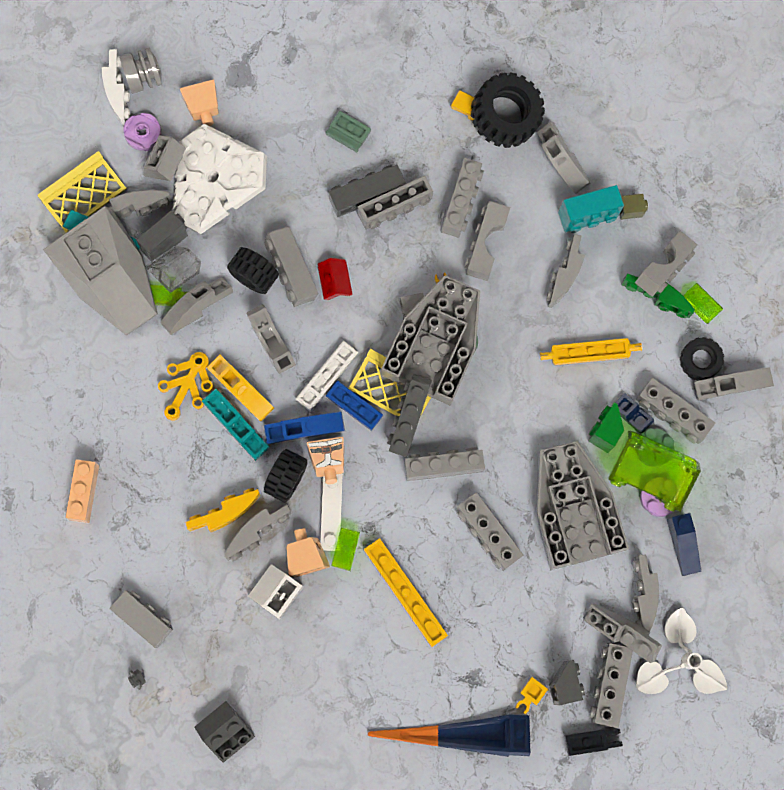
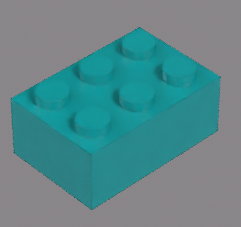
(590, 209)

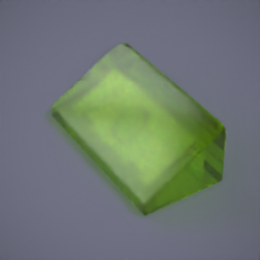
(703, 303)
(345, 549)

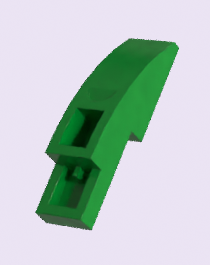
(667, 300)

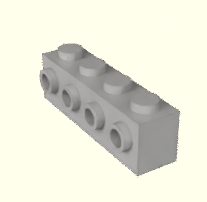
(461, 198)
(395, 202)
(291, 266)
(675, 411)
(444, 465)
(489, 531)
(611, 686)

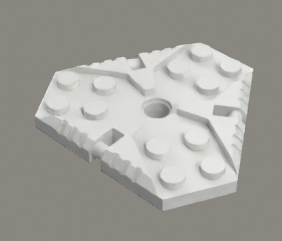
(215, 171)

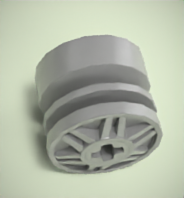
(141, 70)

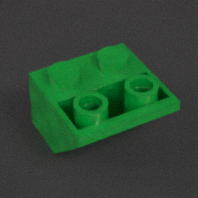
(609, 430)

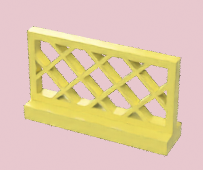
(76, 176)
(378, 359)

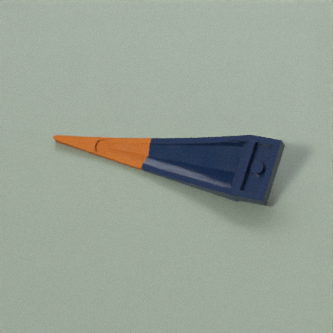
(493, 736)

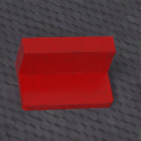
(334, 278)

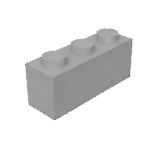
(141, 618)

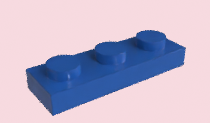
(354, 405)

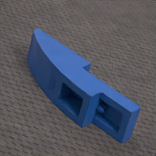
(304, 427)

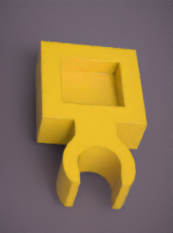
(532, 692)

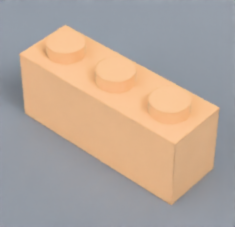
(82, 491)

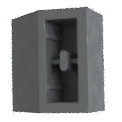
(565, 684)
(224, 732)

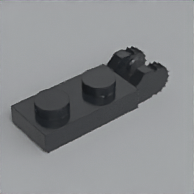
(590, 742)

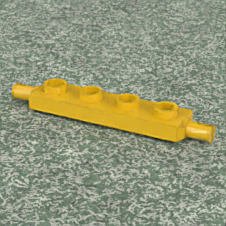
(590, 351)

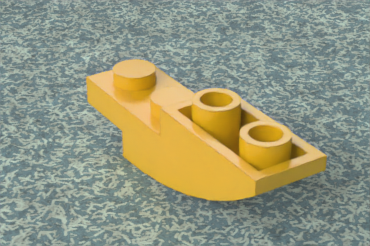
(240, 388)
(232, 509)

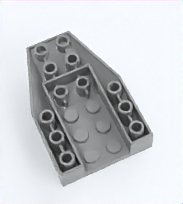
(106, 270)
(437, 339)
(576, 508)

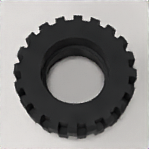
(522, 94)

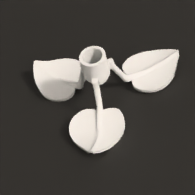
(708, 676)

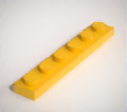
(405, 592)

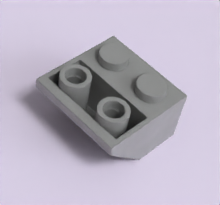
(164, 158)

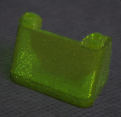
(655, 470)

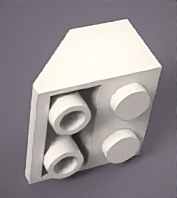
(275, 591)

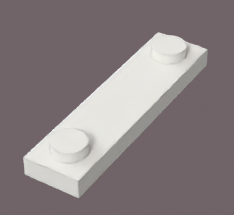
(326, 376)
(331, 513)

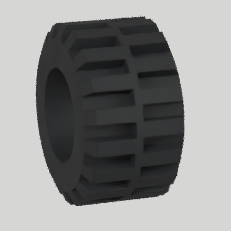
(252, 270)
(285, 475)

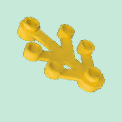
(187, 382)

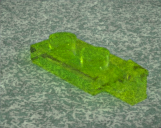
(163, 297)

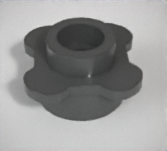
(136, 679)

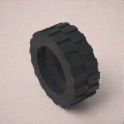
(707, 345)

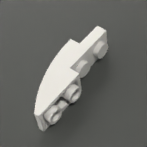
(114, 89)

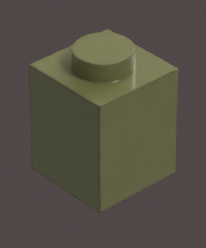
(634, 206)

